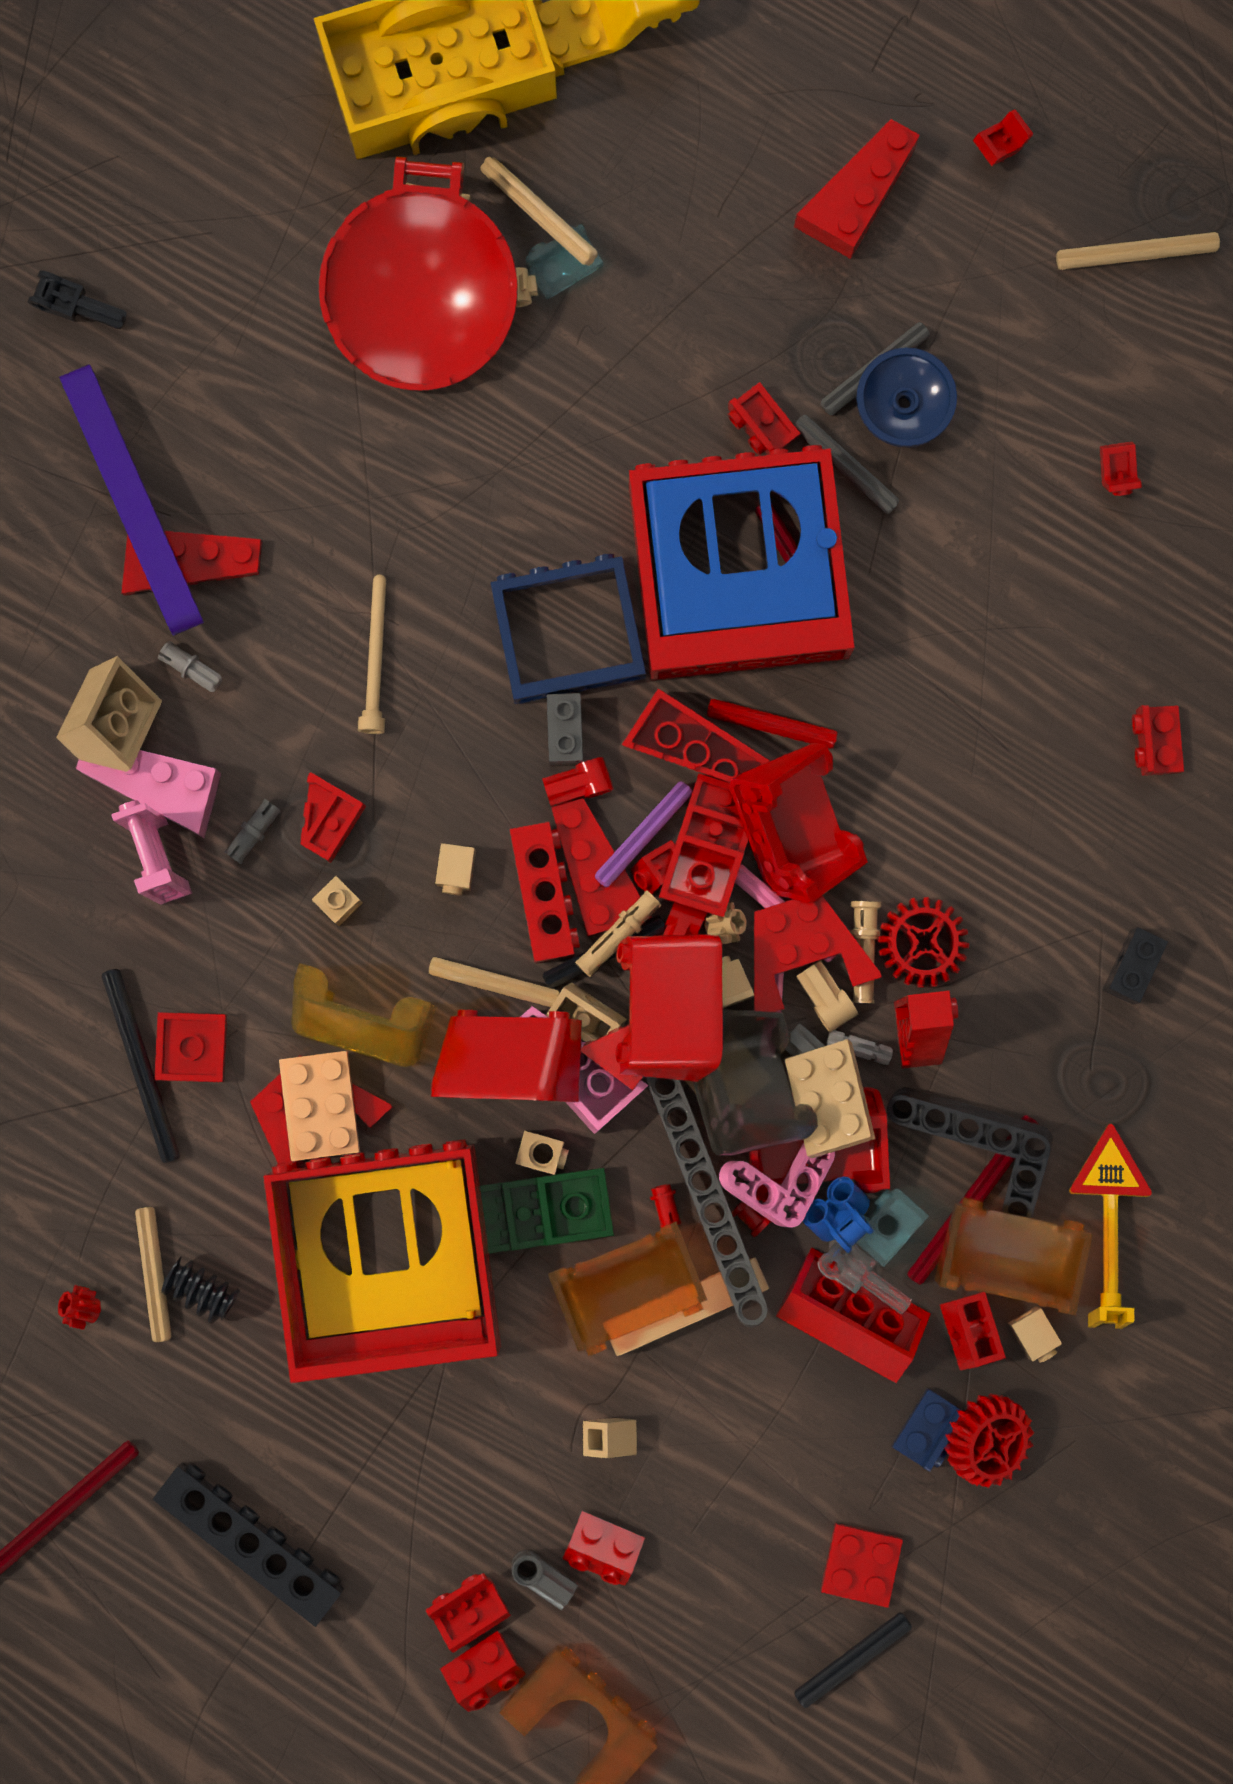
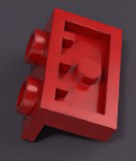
(1158, 740)

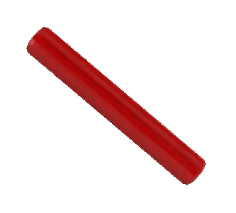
(771, 723)

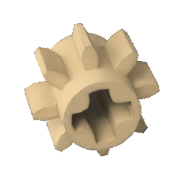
(526, 287)
(727, 927)

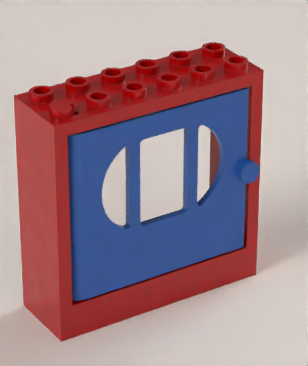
(720, 601)

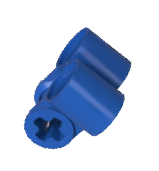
(840, 1215)

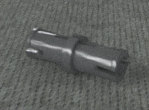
(252, 831)

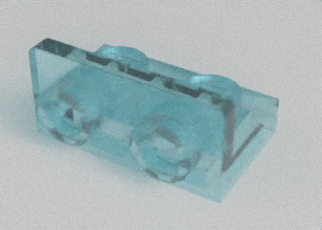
(556, 267)

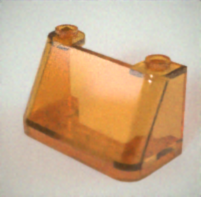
(1014, 1256)
(628, 1289)

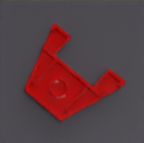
(799, 935)
(271, 1115)

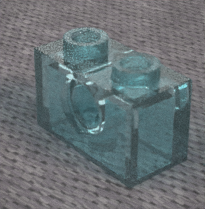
(907, 1218)

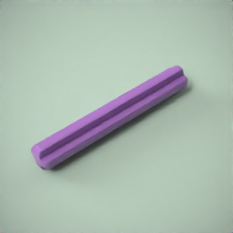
(643, 834)

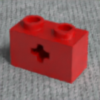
(972, 1331)

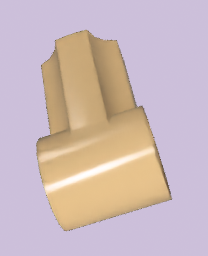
(830, 1002)

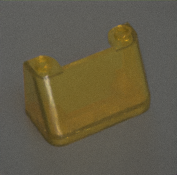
(390, 1040)

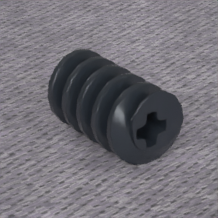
(199, 1291)

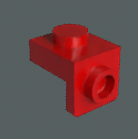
(1003, 138)
(1119, 468)

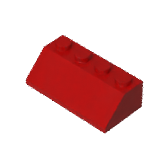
(852, 1322)

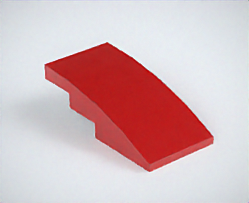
(706, 850)

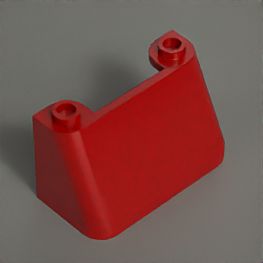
(795, 825)
(672, 1006)
(509, 1058)
(863, 1162)

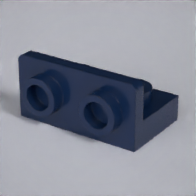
(925, 1431)

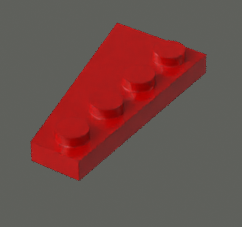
(200, 559)
(585, 853)

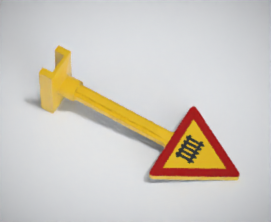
(1111, 1174)

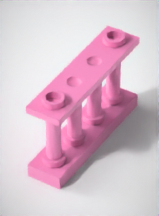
(157, 879)

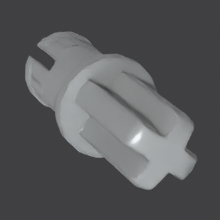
(190, 666)

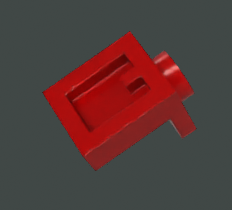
(652, 868)

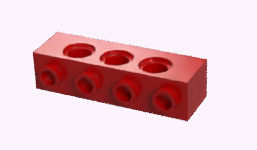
(525, 842)

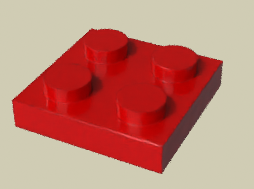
(190, 1047)
(861, 1565)

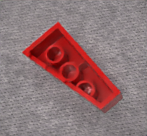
(854, 196)
(689, 740)
(924, 1027)

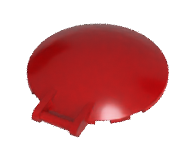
(418, 283)

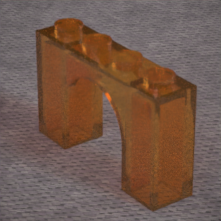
(562, 1679)

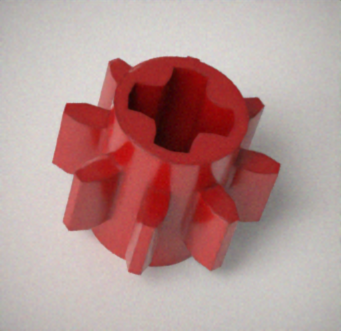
(79, 1307)

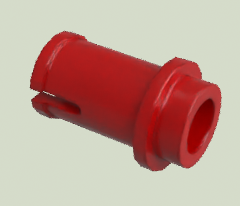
(665, 1204)

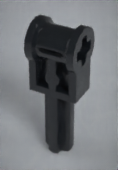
(68, 299)

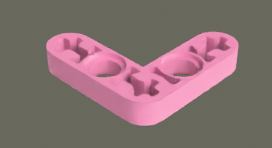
(778, 1195)

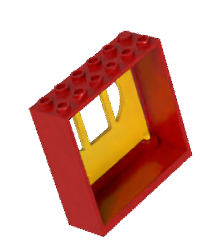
(363, 1302)

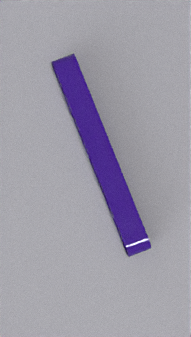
(131, 500)

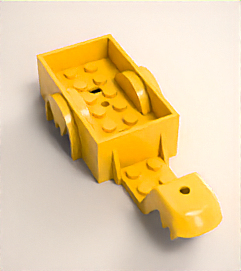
(457, 62)

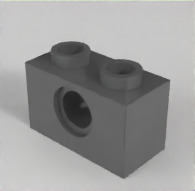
(564, 729)

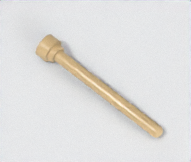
(371, 719)

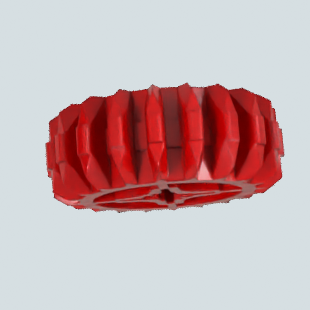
(910, 933)
(980, 1437)

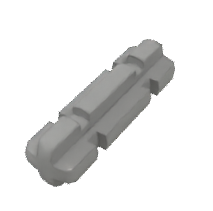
(863, 1048)

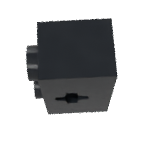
(1135, 966)

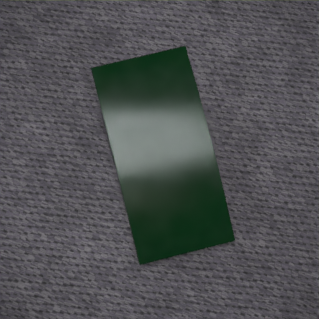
(546, 1210)

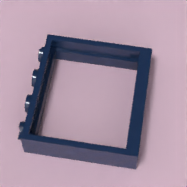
(580, 681)

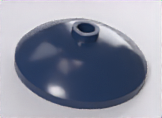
(909, 376)

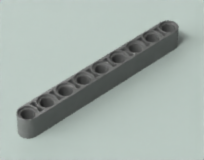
(712, 1196)

